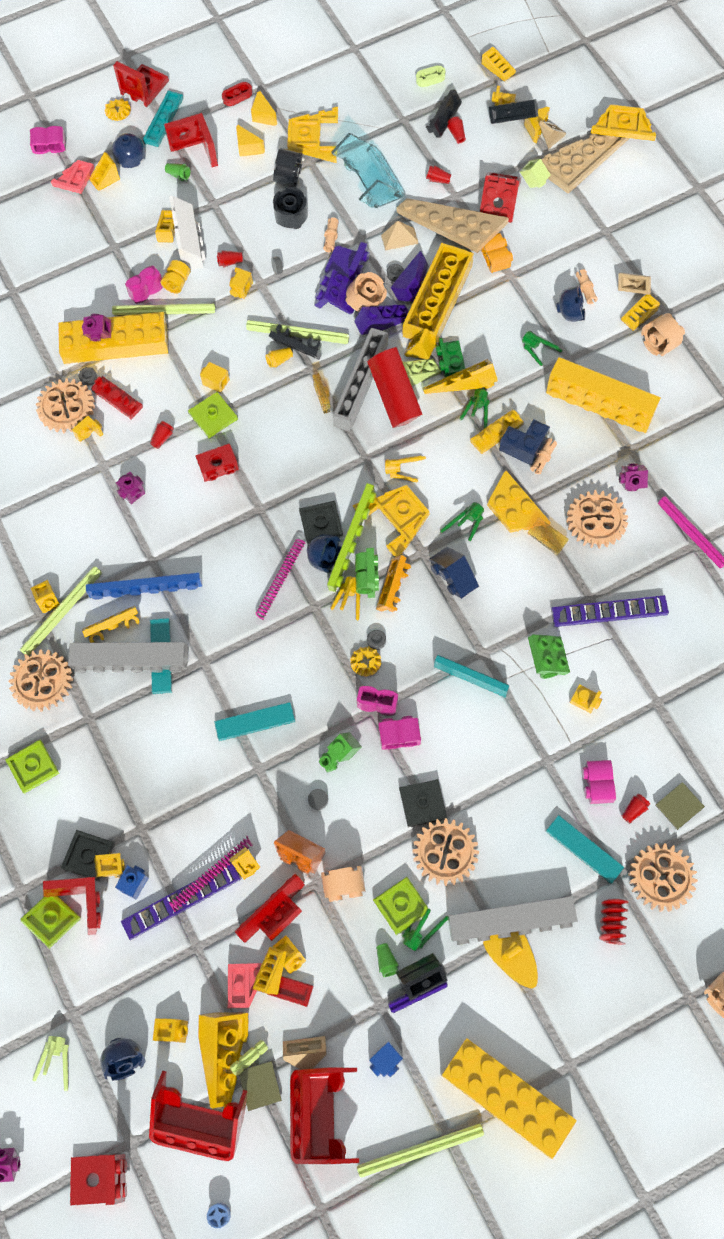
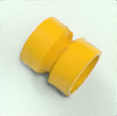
(175, 277)

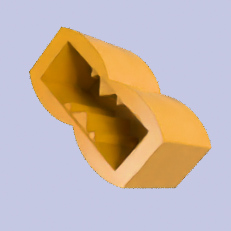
(497, 254)

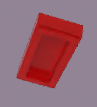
(294, 991)

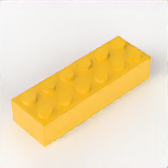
(438, 292)
(130, 337)
(602, 395)
(509, 1098)

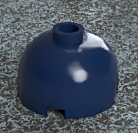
(128, 150)
(571, 304)
(323, 552)
(121, 1058)

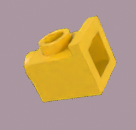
(240, 283)

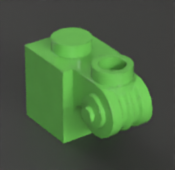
(340, 750)

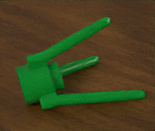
(532, 340)
(479, 400)
(471, 513)
(413, 938)

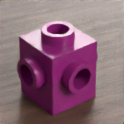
(96, 327)
(633, 477)
(130, 487)
(9, 1164)

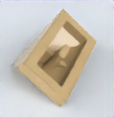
(551, 133)
(399, 236)
(634, 283)
(304, 1052)

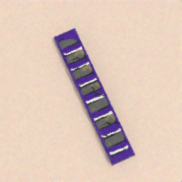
(609, 611)
(162, 911)

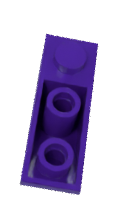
(411, 279)
(380, 317)

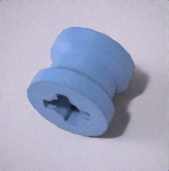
(214, 1215)

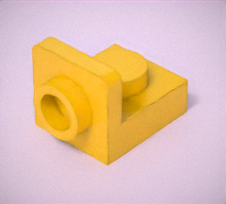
(502, 98)
(86, 427)
(45, 596)
(586, 699)
(244, 863)
(109, 865)
(294, 958)
(170, 1030)

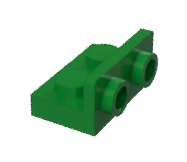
(451, 357)

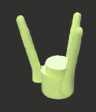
(53, 1048)

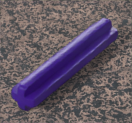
(403, 1001)

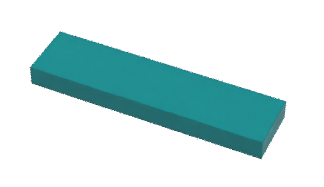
(163, 115)
(161, 633)
(471, 676)
(254, 721)
(585, 849)

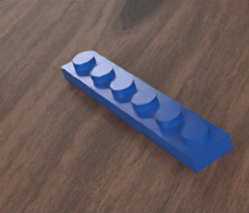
(144, 585)

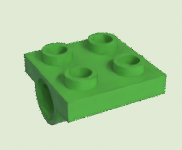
(367, 572)
(548, 655)

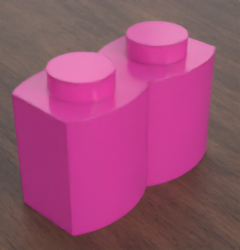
(47, 140)
(144, 284)
(372, 700)
(399, 733)
(600, 782)

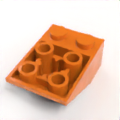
(299, 851)

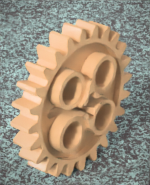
(49, 409)
(597, 519)
(24, 677)
(428, 847)
(648, 888)

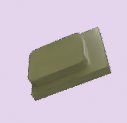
(679, 806)
(260, 1086)

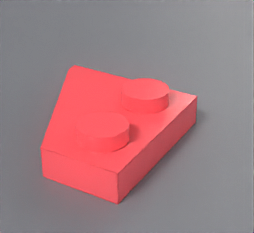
(75, 177)
(240, 984)

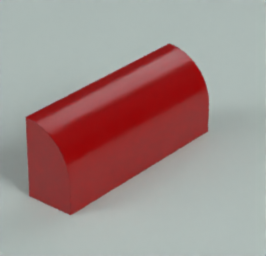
(394, 387)

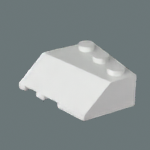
(187, 233)

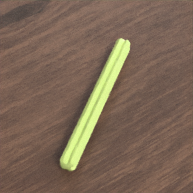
(167, 309)
(300, 332)
(63, 608)
(420, 1150)

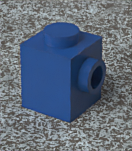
(132, 881)
(385, 1061)

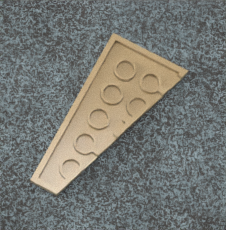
(580, 159)
(460, 225)

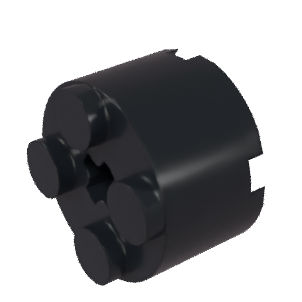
(287, 167)
(290, 208)

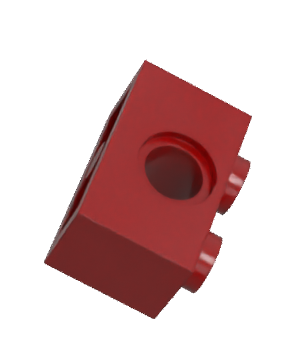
(208, 459)

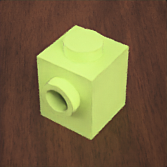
(535, 173)

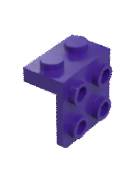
(347, 261)
(333, 291)

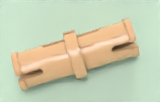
(331, 234)
(586, 286)
(543, 456)

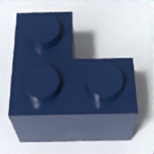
(524, 445)
(455, 570)

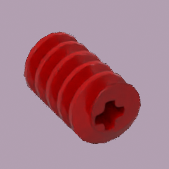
(612, 921)

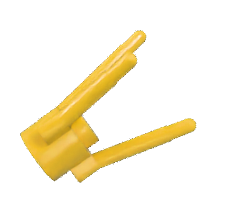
(393, 466)
(349, 589)

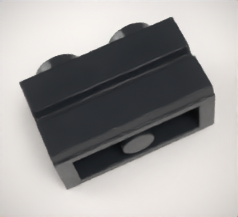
(421, 976)

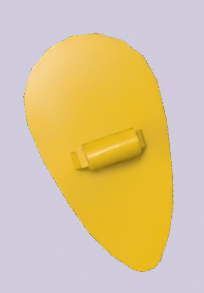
(514, 958)

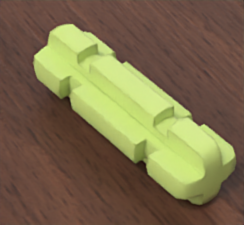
(249, 1057)

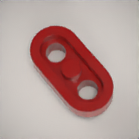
(237, 93)

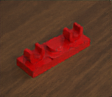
(116, 397)

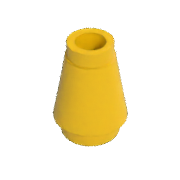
(277, 357)

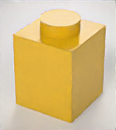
(214, 377)

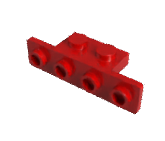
(275, 913)

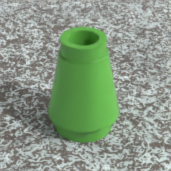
(179, 171)
(386, 961)

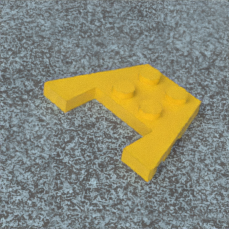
(305, 134)
(404, 513)

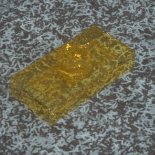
(322, 393)
(547, 536)

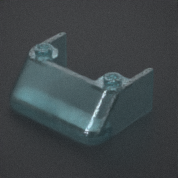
(373, 170)

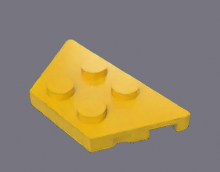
(624, 122)
(513, 505)

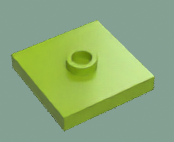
(212, 415)
(32, 766)
(401, 905)
(50, 920)

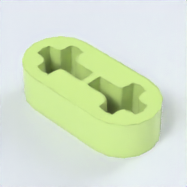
(430, 76)

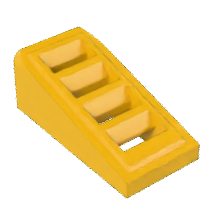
(492, 56)
(165, 228)
(648, 303)
(268, 982)

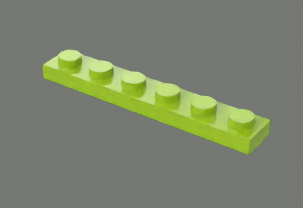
(349, 544)

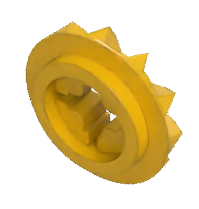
(124, 109)
(362, 669)

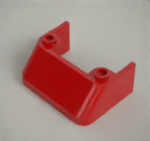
(313, 1116)
(194, 1127)

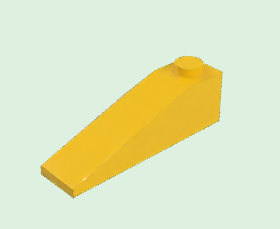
(473, 377)
(221, 1044)

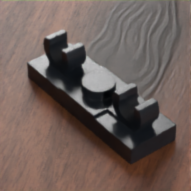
(513, 111)
(444, 113)
(296, 343)

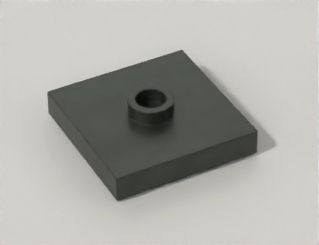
(320, 520)
(422, 803)
(81, 854)

